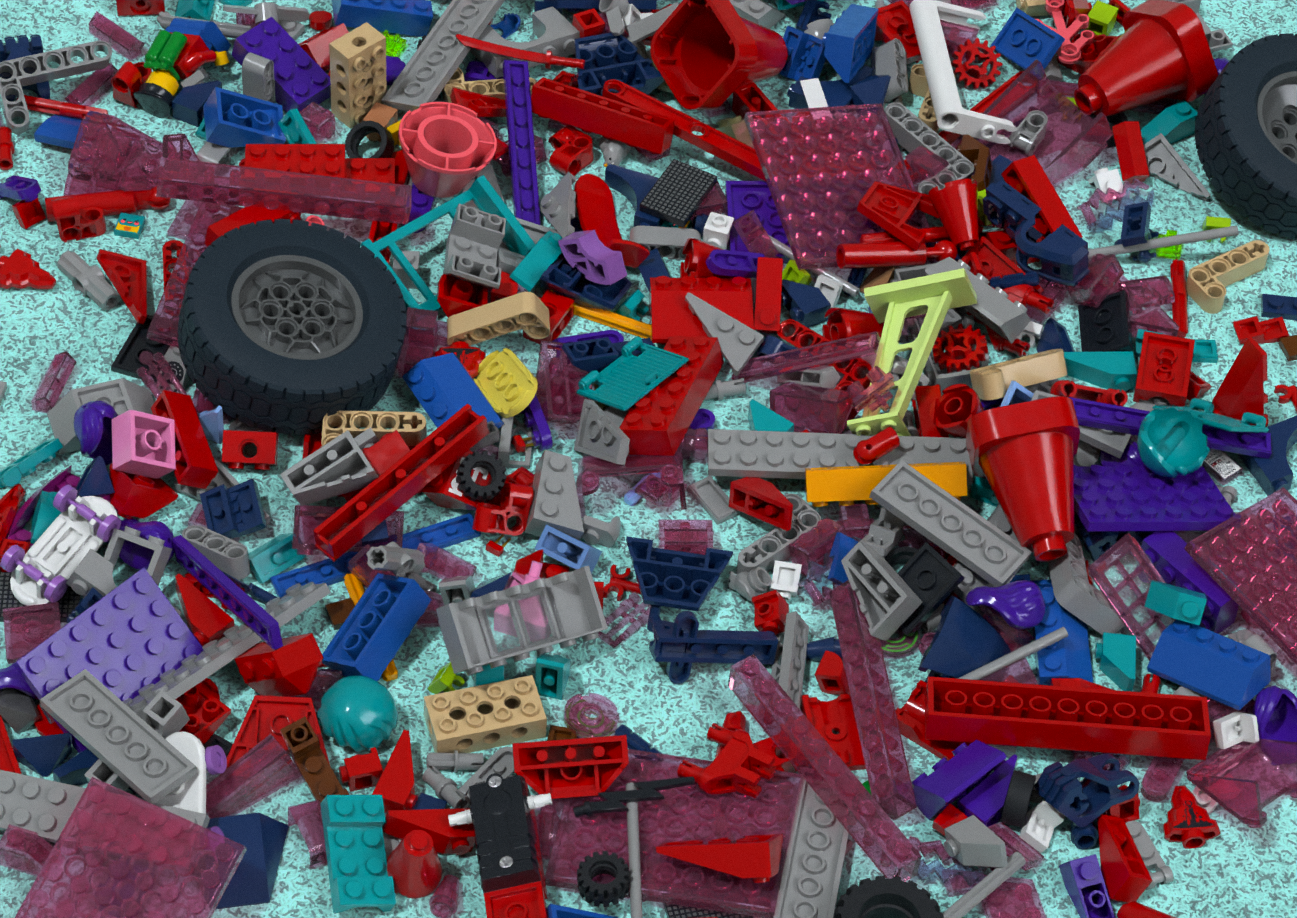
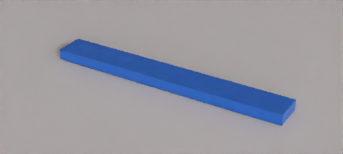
(329, 572)

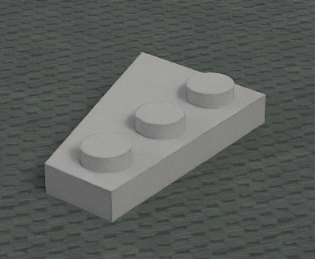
(600, 435)

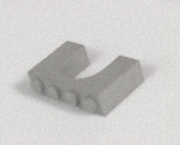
(553, 35)

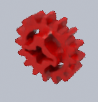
(977, 72)
(960, 349)

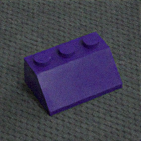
(955, 776)

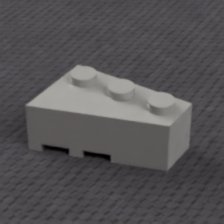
(330, 471)
(554, 497)
(880, 590)

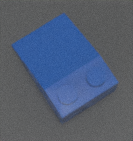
(241, 120)

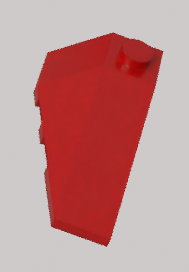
(459, 296)
(1243, 385)

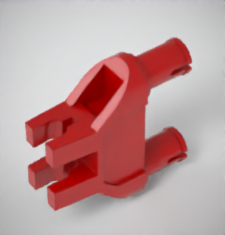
(1028, 297)
(1073, 390)
(736, 766)

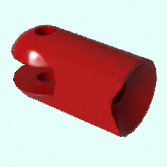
(876, 446)

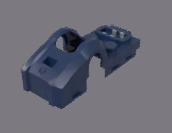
(1061, 253)

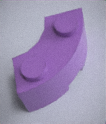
(593, 258)

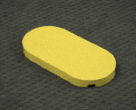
(506, 382)

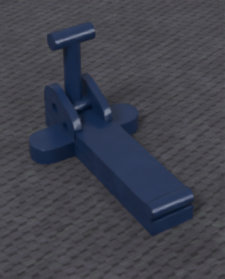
(684, 644)

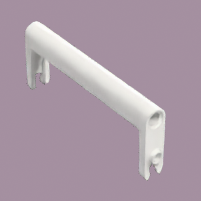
(940, 75)

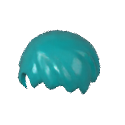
(1172, 442)
(358, 712)

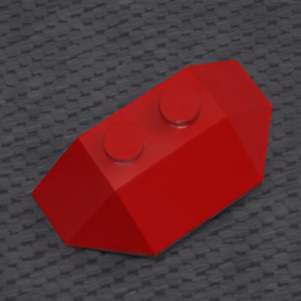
(284, 670)
(571, 765)

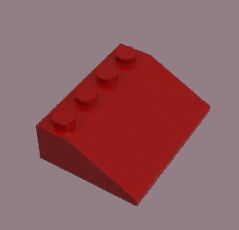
(671, 312)

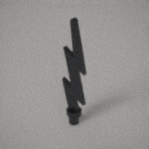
(646, 792)

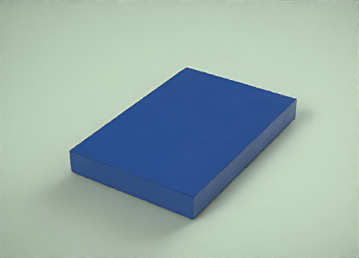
(1026, 40)

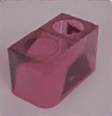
(309, 821)

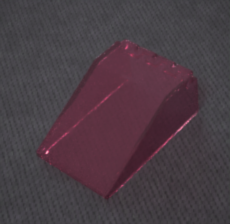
(1070, 136)

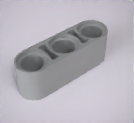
(891, 61)
(667, 240)
(220, 550)

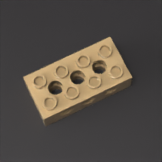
(357, 73)
(485, 716)

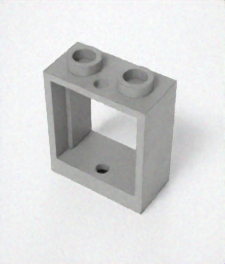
(648, 27)
(158, 560)

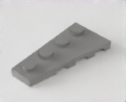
(1105, 440)

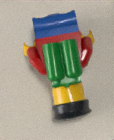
(176, 56)

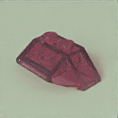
(558, 384)

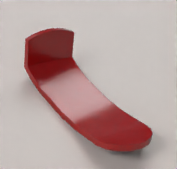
(597, 213)

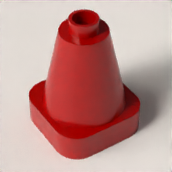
(712, 51)
(1153, 60)
(1030, 466)

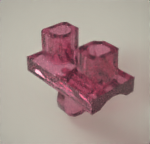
(862, 397)

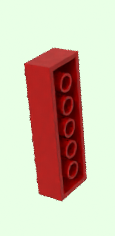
(665, 414)

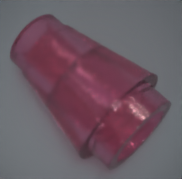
(445, 897)

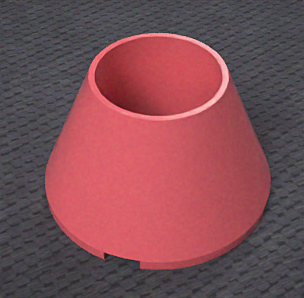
(445, 147)

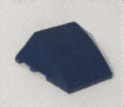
(614, 58)
(572, 284)
(673, 576)
(962, 642)
(258, 869)

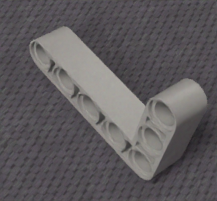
(45, 73)
(258, 83)
(913, 132)
(1076, 593)

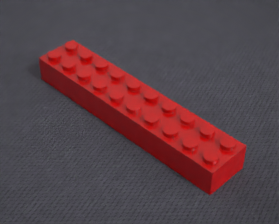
(1067, 718)

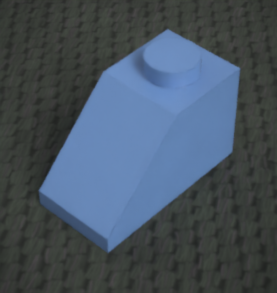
(567, 549)

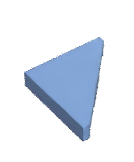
(212, 424)

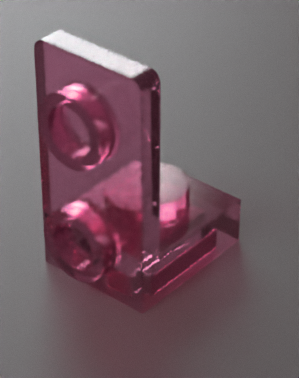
(443, 563)

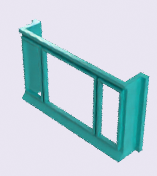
(486, 200)

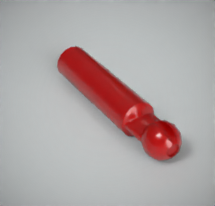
(115, 201)
(890, 254)

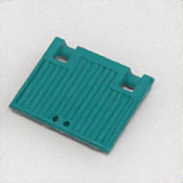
(631, 376)
(1221, 421)

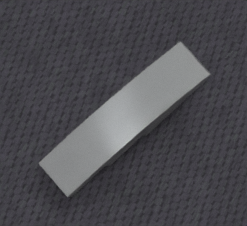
(885, 532)

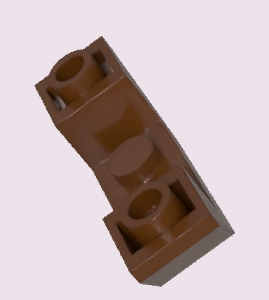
(980, 158)
(310, 760)

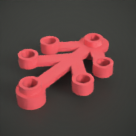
(1069, 52)

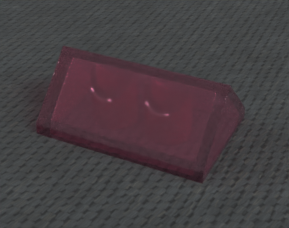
(812, 407)

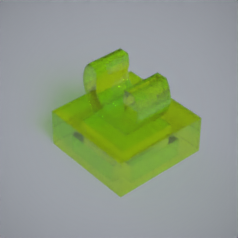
(394, 44)
(1170, 252)

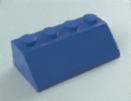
(396, 16)
(851, 40)
(446, 387)
(376, 627)
(1068, 656)
(1210, 664)

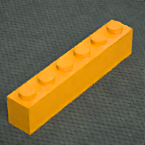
(857, 482)

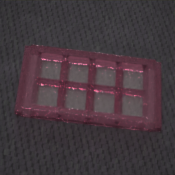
(1124, 579)

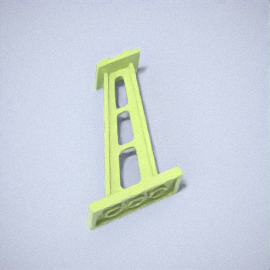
(893, 304)

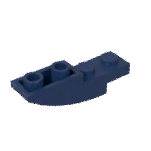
(596, 353)

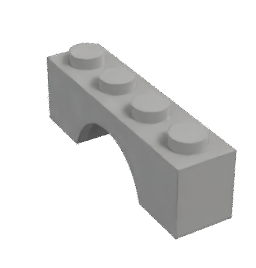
(96, 573)
(164, 716)

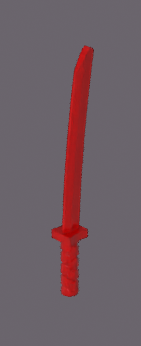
(547, 59)

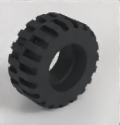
(886, 900)

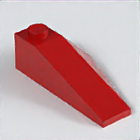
(746, 858)

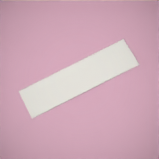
(813, 93)

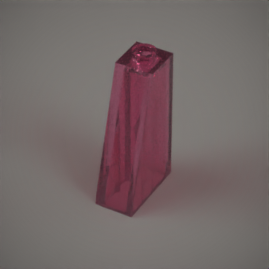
(250, 779)

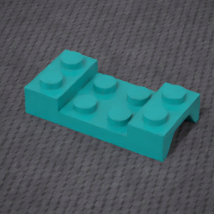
(356, 852)

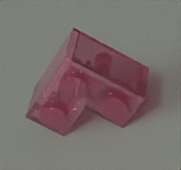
(420, 338)

